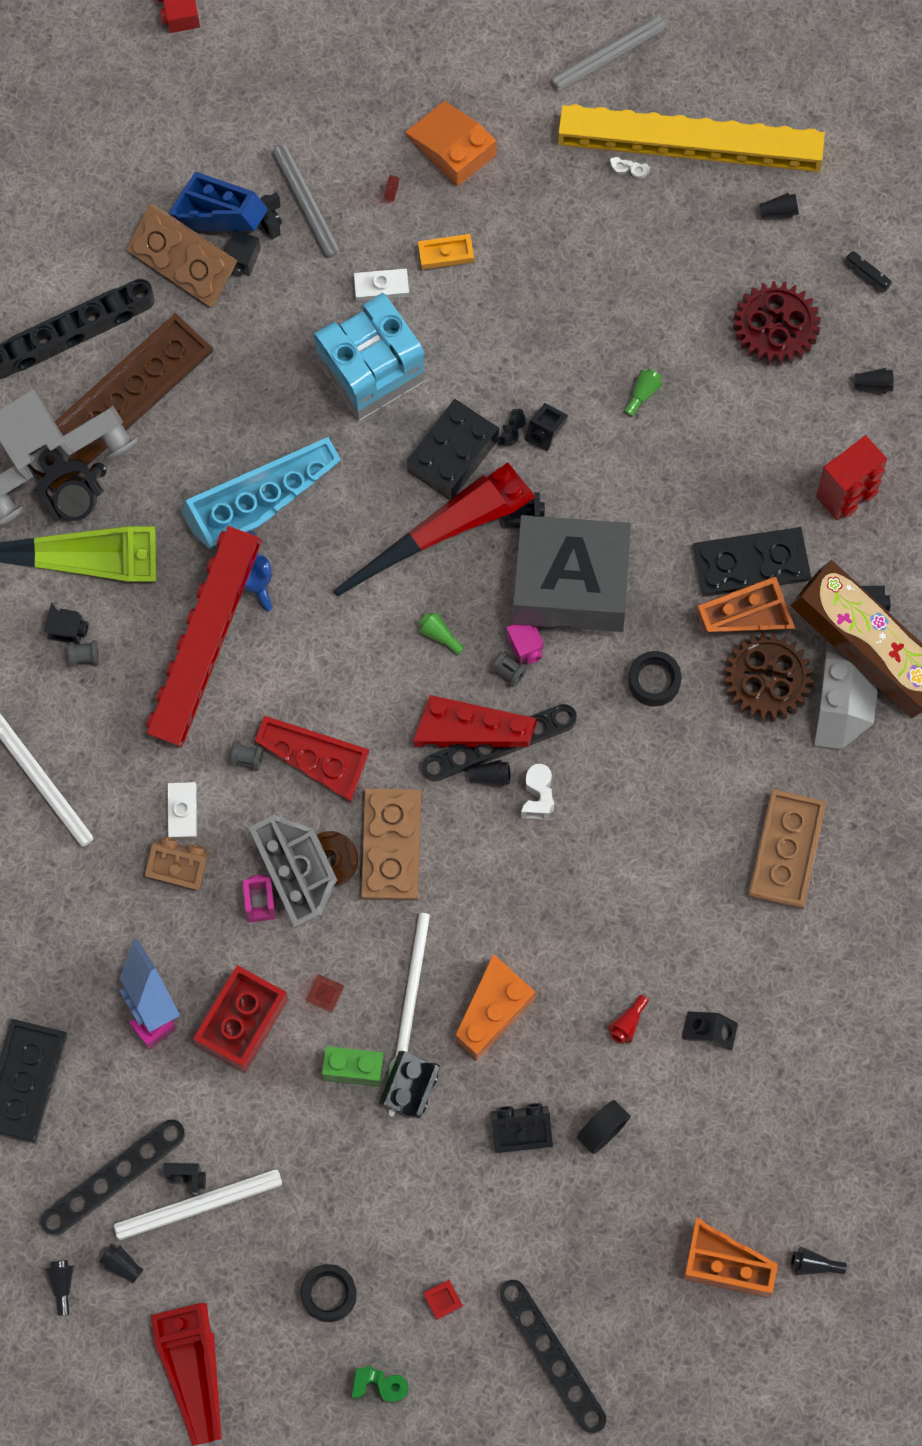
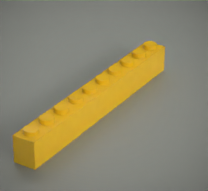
(691, 138)

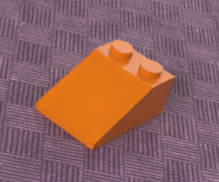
(453, 142)

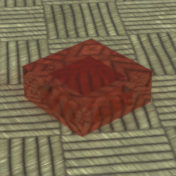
(325, 993)

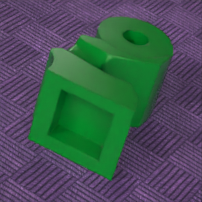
(391, 1389)

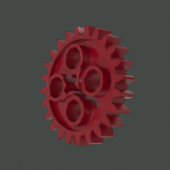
(792, 307)

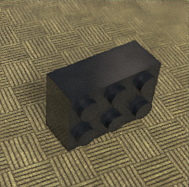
(453, 449)

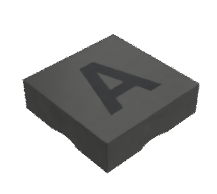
(571, 573)

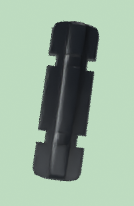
(868, 272)

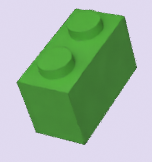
(353, 1066)

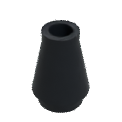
(780, 207)
(875, 381)
(492, 773)
(120, 1263)

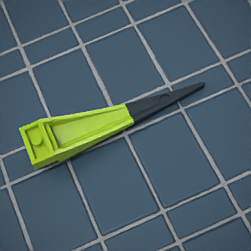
(111, 553)

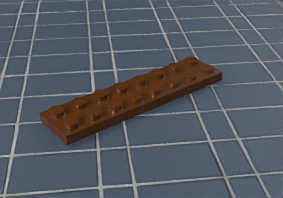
(134, 385)

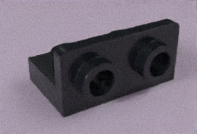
(409, 1085)
(521, 1128)

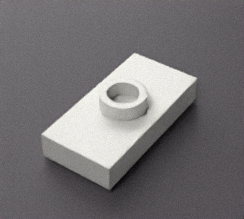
(390, 282)
(182, 810)

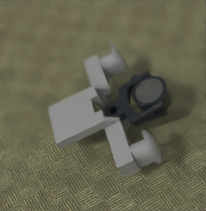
(28, 426)

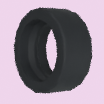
(648, 698)
(603, 1127)
(306, 1290)

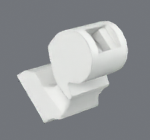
(538, 784)

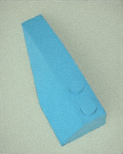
(259, 494)

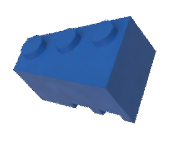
(217, 206)

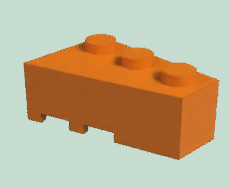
(749, 608)
(495, 1006)
(727, 1264)

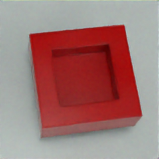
(443, 1300)

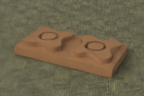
(181, 255)
(391, 844)
(787, 849)

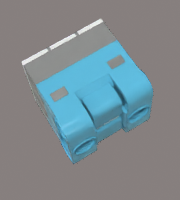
(371, 356)

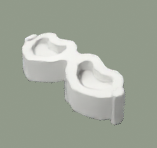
(637, 170)

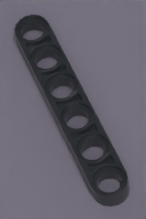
(477, 758)
(110, 1173)
(556, 1354)

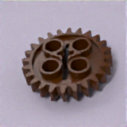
(765, 700)

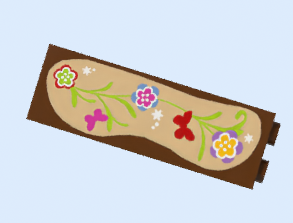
(864, 634)

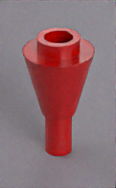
(624, 1027)

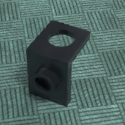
(708, 1028)

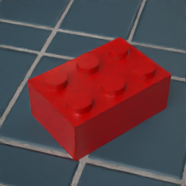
(851, 478)
(241, 1018)

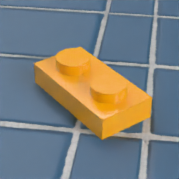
(446, 251)

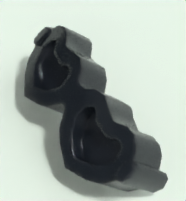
(511, 432)

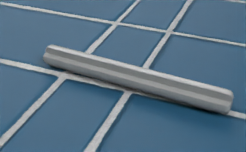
(607, 53)
(306, 201)

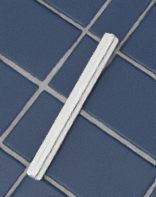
(44, 784)
(197, 1204)

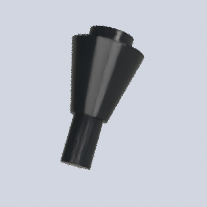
(809, 1262)
(60, 1280)

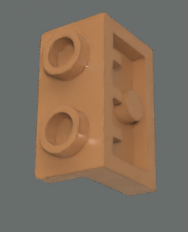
(177, 863)

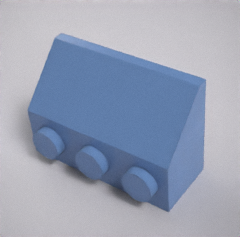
(145, 990)

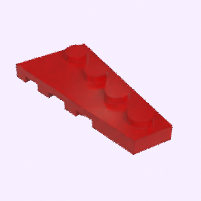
(464, 723)
(318, 756)

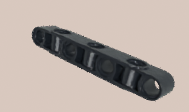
(74, 327)

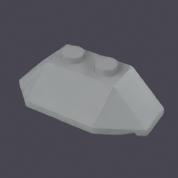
(845, 702)
(296, 866)

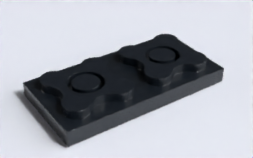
(748, 559)
(27, 1077)

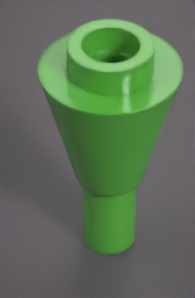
(647, 384)
(436, 629)

